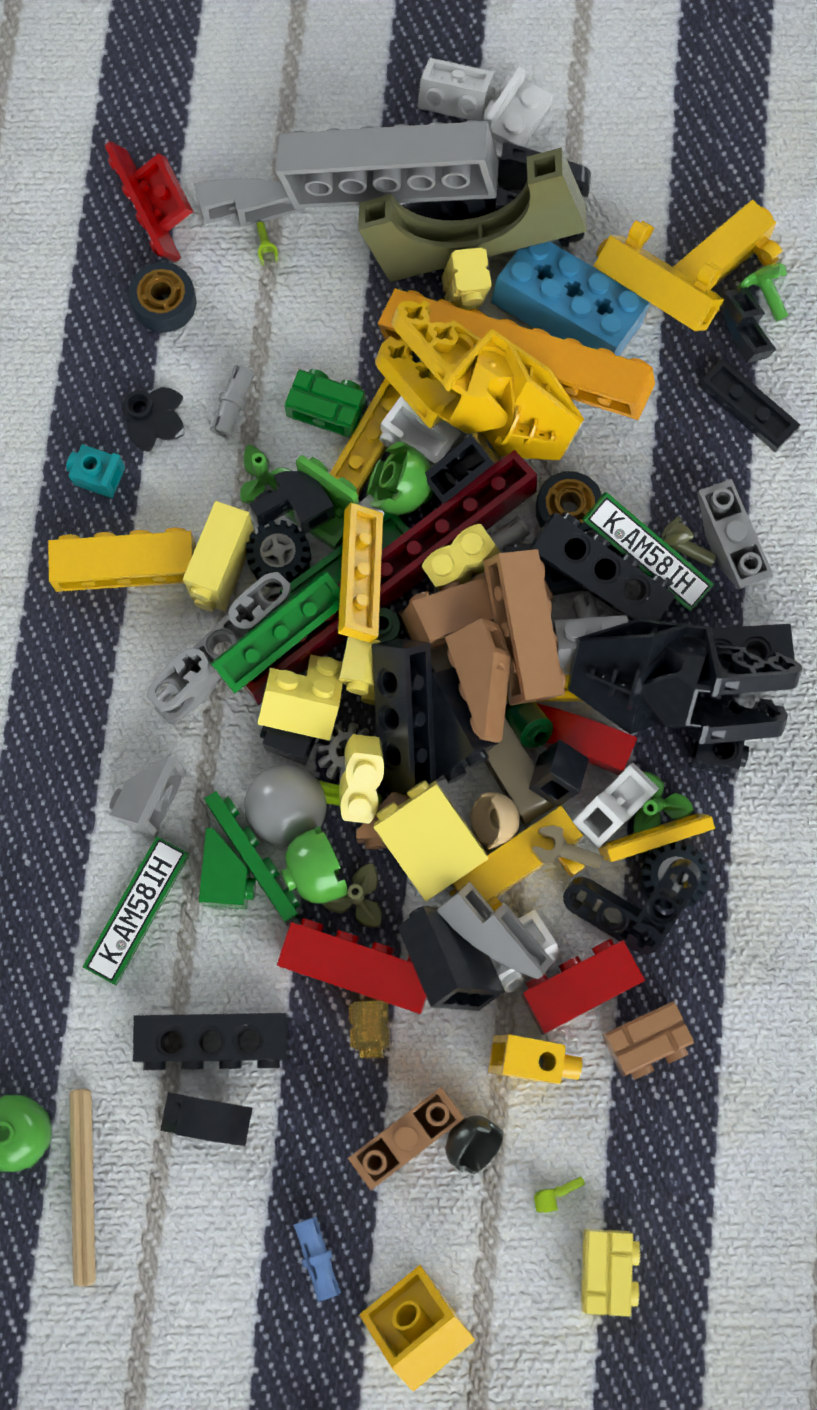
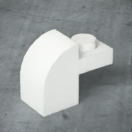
(615, 805)

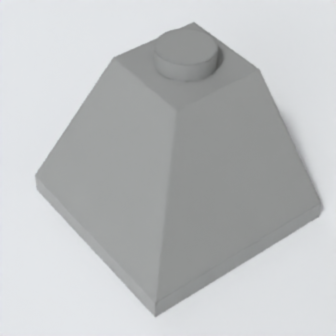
(148, 796)

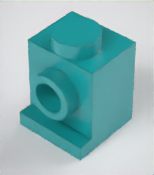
(102, 478)

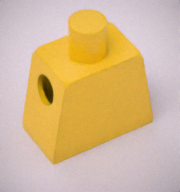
(520, 1056)

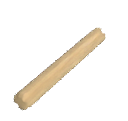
(82, 1187)

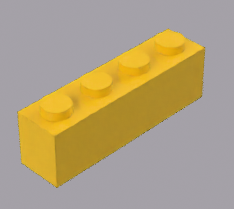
(119, 560)

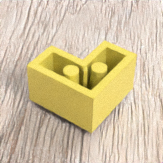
(303, 702)

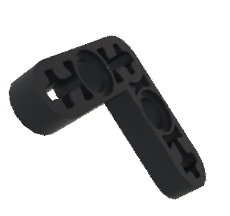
(644, 918)

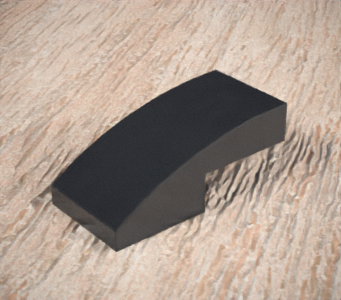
(741, 316)

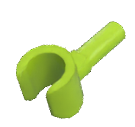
(265, 245)
(546, 1199)

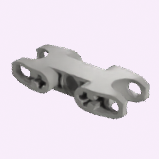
(181, 672)

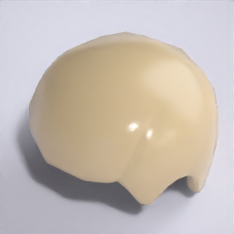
(494, 819)

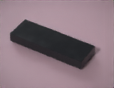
(749, 405)

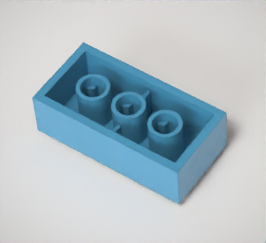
(568, 298)

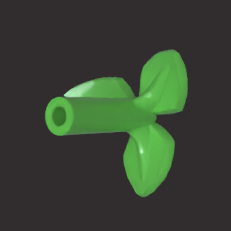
(763, 279)
(257, 465)
(675, 806)

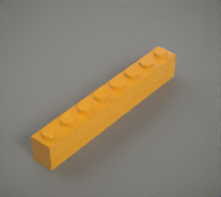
(584, 372)

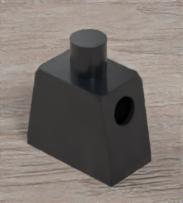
(464, 463)

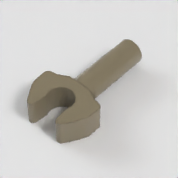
(564, 849)

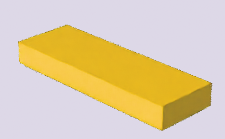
(656, 837)

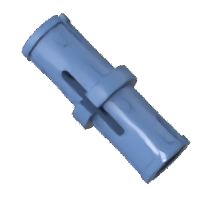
(317, 1259)

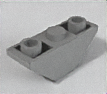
(732, 535)

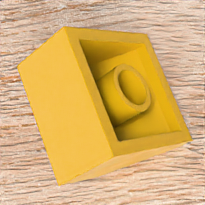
(416, 1328)

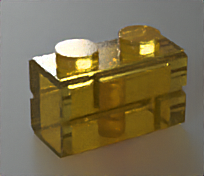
(370, 1030)

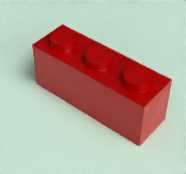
(581, 985)

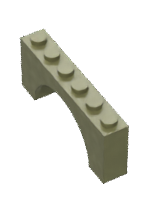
(415, 245)

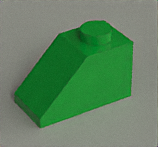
(224, 876)

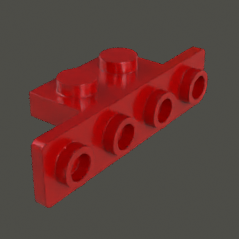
(155, 196)

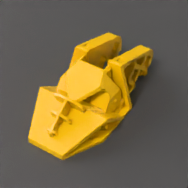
(478, 385)

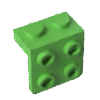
(340, 493)

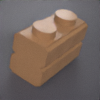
(649, 1040)

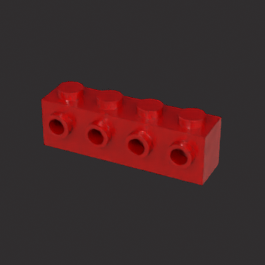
(352, 966)

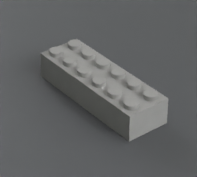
(399, 160)

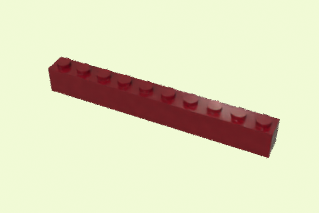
(480, 502)

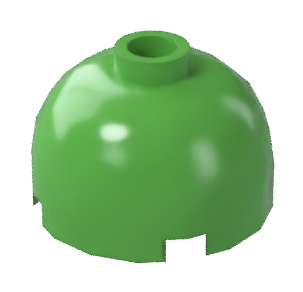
(400, 481)
(313, 868)
(23, 1132)

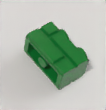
(325, 402)

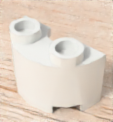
(406, 426)

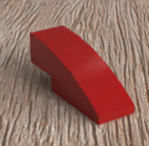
(600, 743)

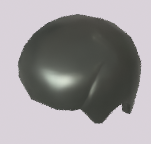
(473, 1143)

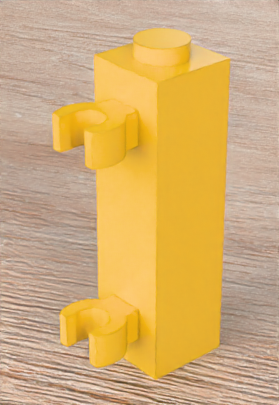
(734, 242)
(657, 281)
(516, 861)

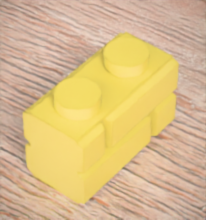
(467, 278)
(608, 1272)

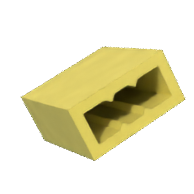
(218, 557)
(429, 839)

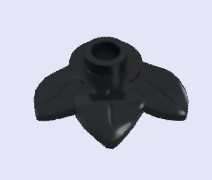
(157, 420)

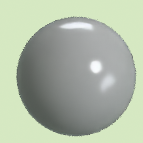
(284, 804)

